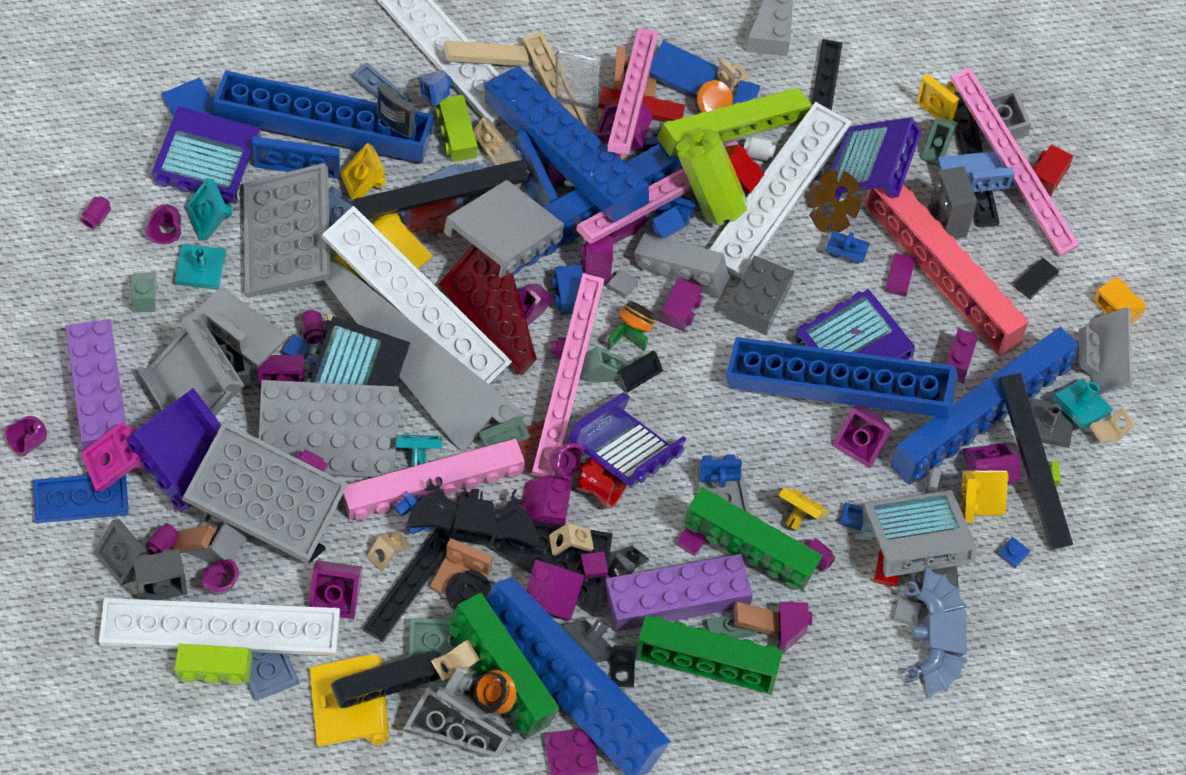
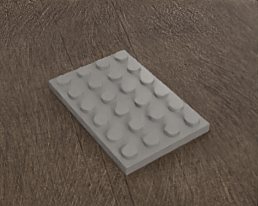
(285, 229)
(339, 422)
(265, 492)

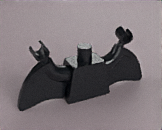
(473, 517)

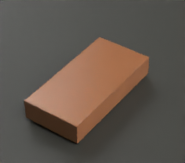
(194, 539)
(756, 618)

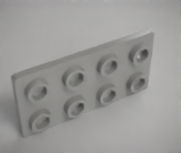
(240, 326)
(1107, 350)
(458, 694)

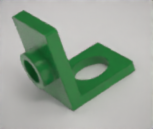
(632, 334)

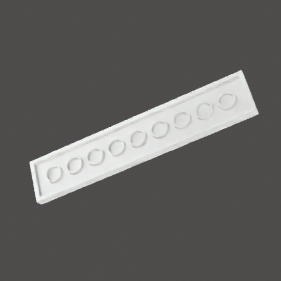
(429, 29)
(781, 187)
(413, 294)
(220, 624)

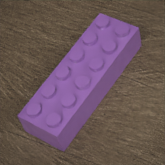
(95, 379)
(678, 591)

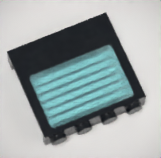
(358, 356)

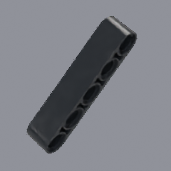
(386, 679)

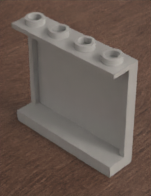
(506, 226)
(190, 363)

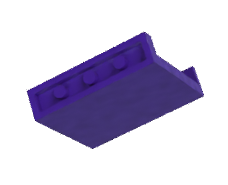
(176, 444)

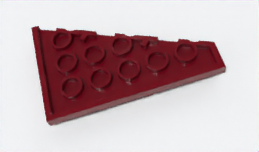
(491, 305)

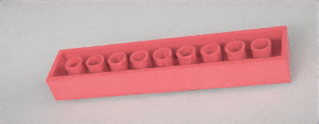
(949, 267)

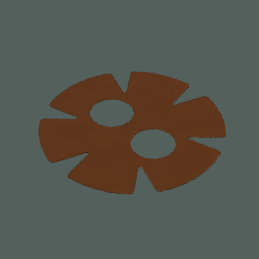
(848, 206)

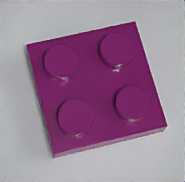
(571, 753)

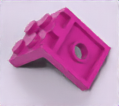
(121, 457)

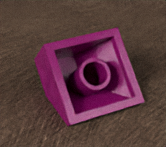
(863, 435)

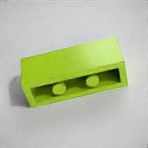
(456, 129)
(213, 663)

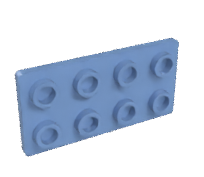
(983, 170)

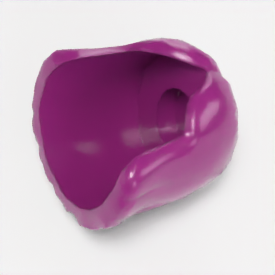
(166, 216)
(17, 431)
(565, 459)
(221, 576)

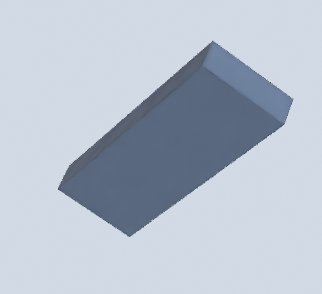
(370, 79)

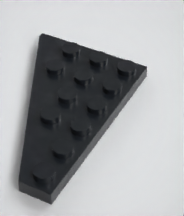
(570, 559)

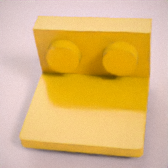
(983, 493)

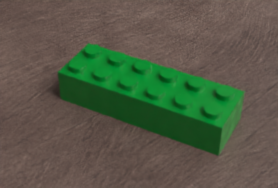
(752, 538)
(496, 649)
(708, 654)

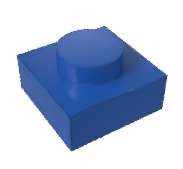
(1013, 552)

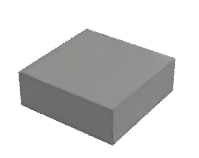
(622, 284)
(933, 480)
(907, 612)

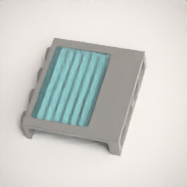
(920, 533)

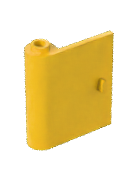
(401, 238)
(338, 724)

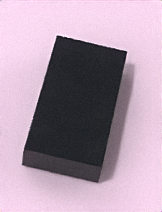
(1036, 278)
(640, 371)

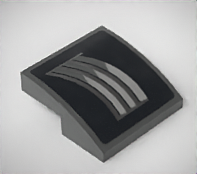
(394, 111)

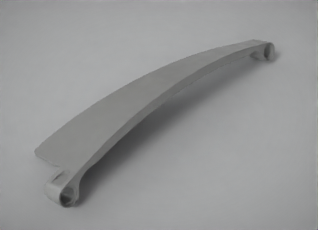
(440, 382)

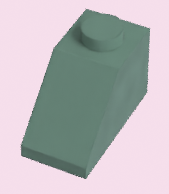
(939, 139)
(144, 292)
(602, 365)

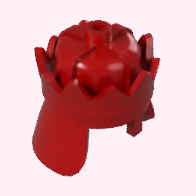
(600, 482)

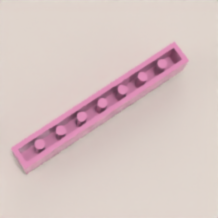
(456, 471)

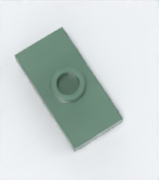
(505, 431)
(726, 625)

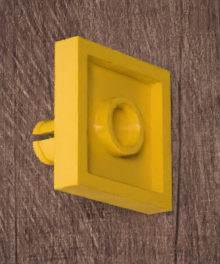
(936, 98)
(363, 172)
(803, 505)

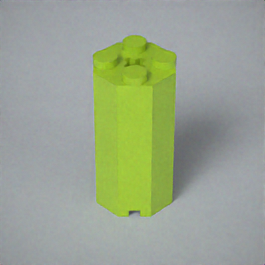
(712, 176)

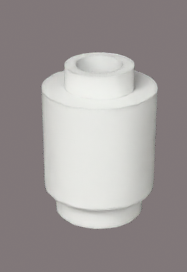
(760, 148)

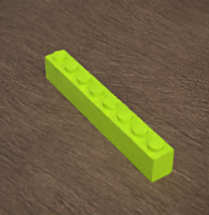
(739, 119)

